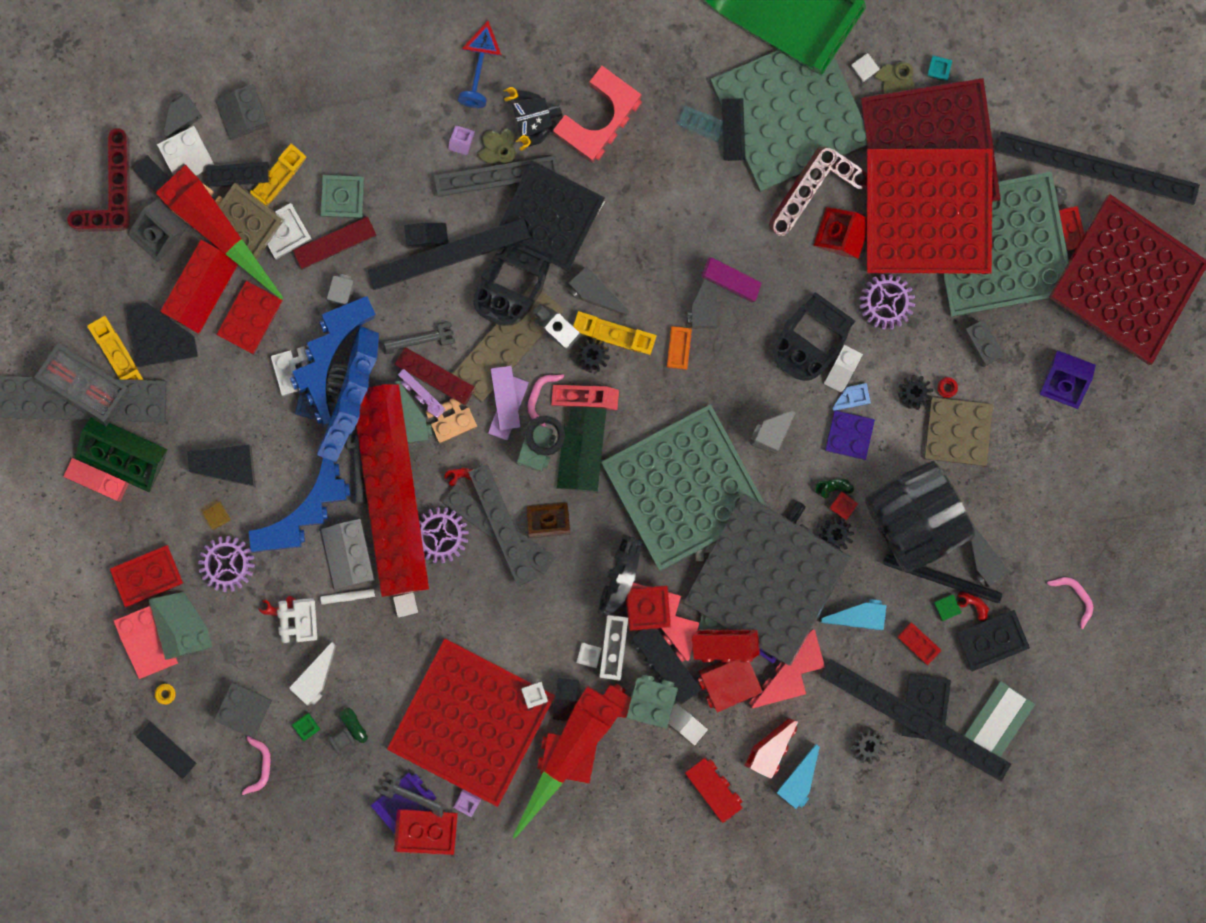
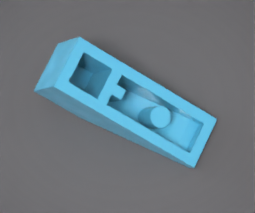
(865, 615)
(798, 784)

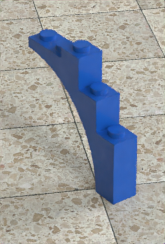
(312, 377)
(353, 390)
(287, 532)

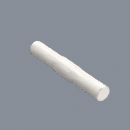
(347, 596)

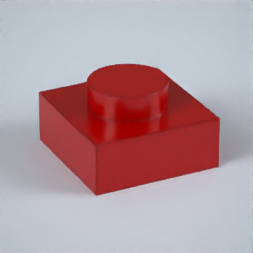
(843, 506)

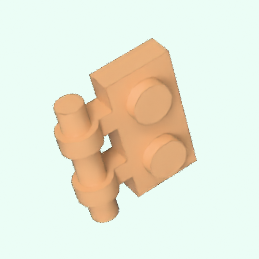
(452, 425)

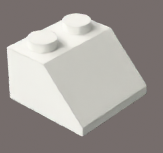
(187, 150)

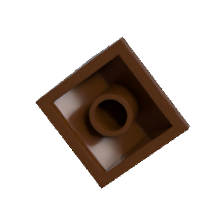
(548, 520)

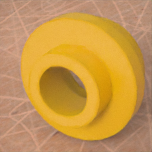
(158, 694)

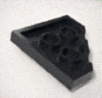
(157, 337)

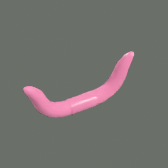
(535, 393)
(1081, 593)
(265, 766)

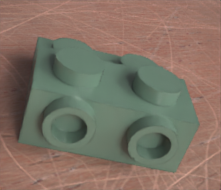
(652, 701)

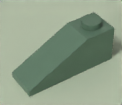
(415, 423)

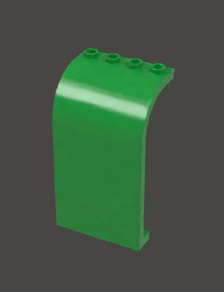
(799, 28)

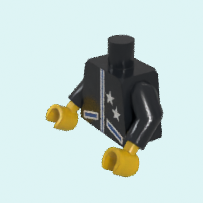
(532, 116)

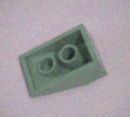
(179, 626)

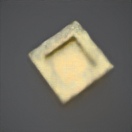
(216, 516)

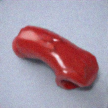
(458, 473)
(981, 607)
(273, 610)

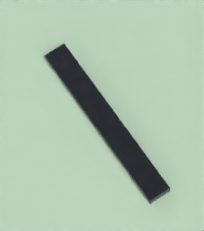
(449, 254)

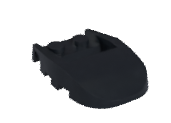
(500, 303)
(798, 355)
(621, 577)

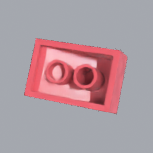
(142, 642)

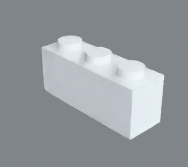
(613, 647)

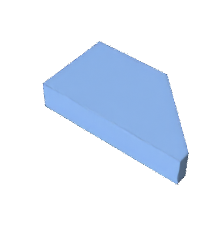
(853, 397)

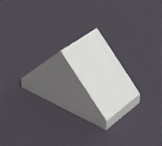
(686, 724)

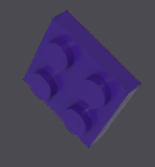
(850, 435)

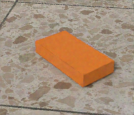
(679, 348)

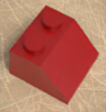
(842, 232)

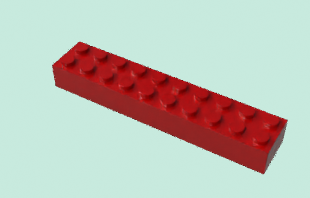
(391, 492)

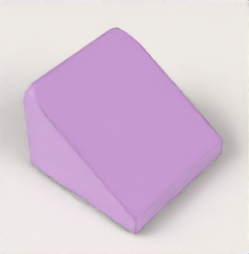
(461, 140)
(467, 803)

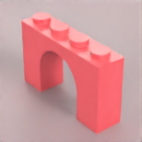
(592, 143)

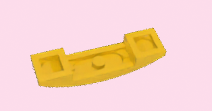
(280, 174)
(614, 333)
(114, 349)

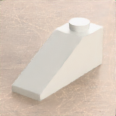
(313, 680)

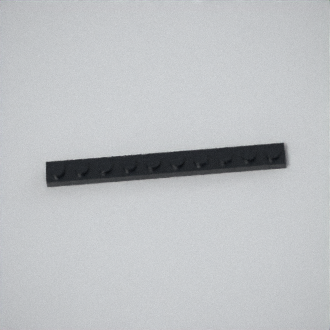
(1097, 168)
(915, 720)

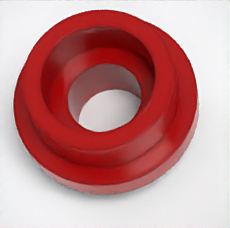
(954, 387)

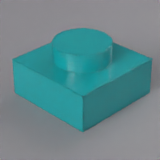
(939, 68)

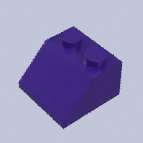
(1067, 379)

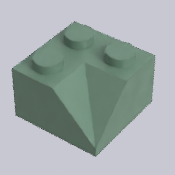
(544, 438)

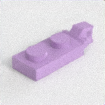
(422, 395)

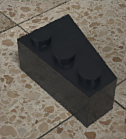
(224, 463)

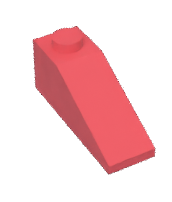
(585, 396)
(96, 480)

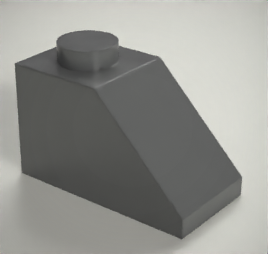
(180, 115)

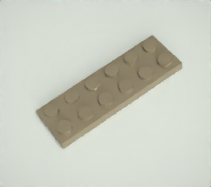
(503, 348)

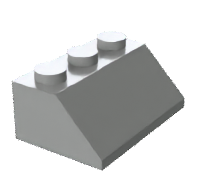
(772, 432)
(348, 554)

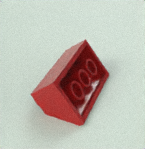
(199, 287)

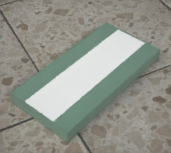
(999, 719)

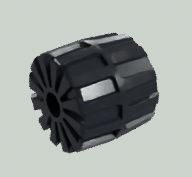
(920, 516)

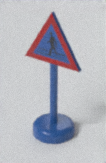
(483, 43)

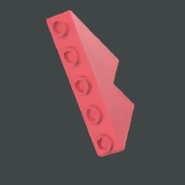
(681, 629)
(788, 680)

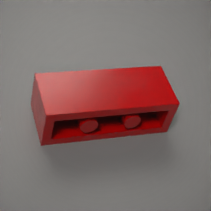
(725, 645)
(714, 789)

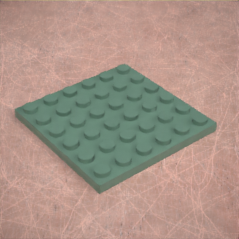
(791, 115)
(1026, 250)
(681, 486)

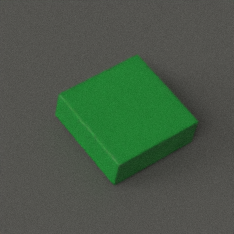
(947, 607)
(306, 726)

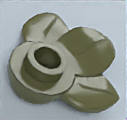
(893, 80)
(496, 144)

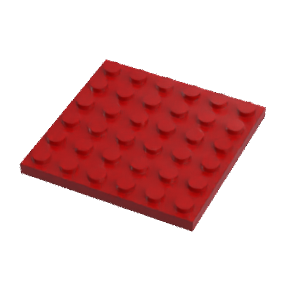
(929, 210)
(469, 723)

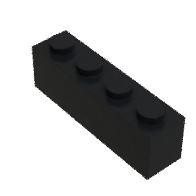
(666, 663)

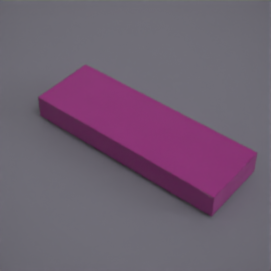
(731, 279)

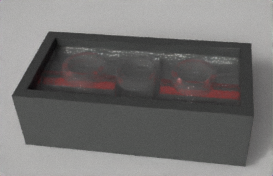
(81, 385)

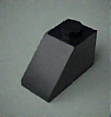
(425, 234)
(565, 698)

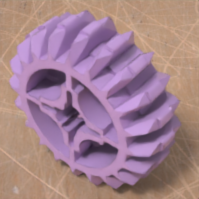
(883, 293)
(458, 539)
(220, 571)

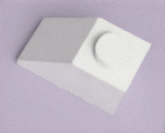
(843, 368)

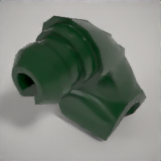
(828, 486)
(351, 721)

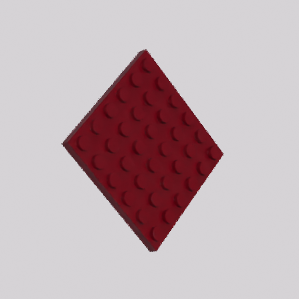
(931, 119)
(1129, 279)

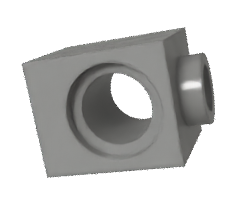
(341, 290)

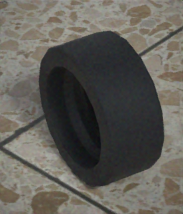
(541, 420)

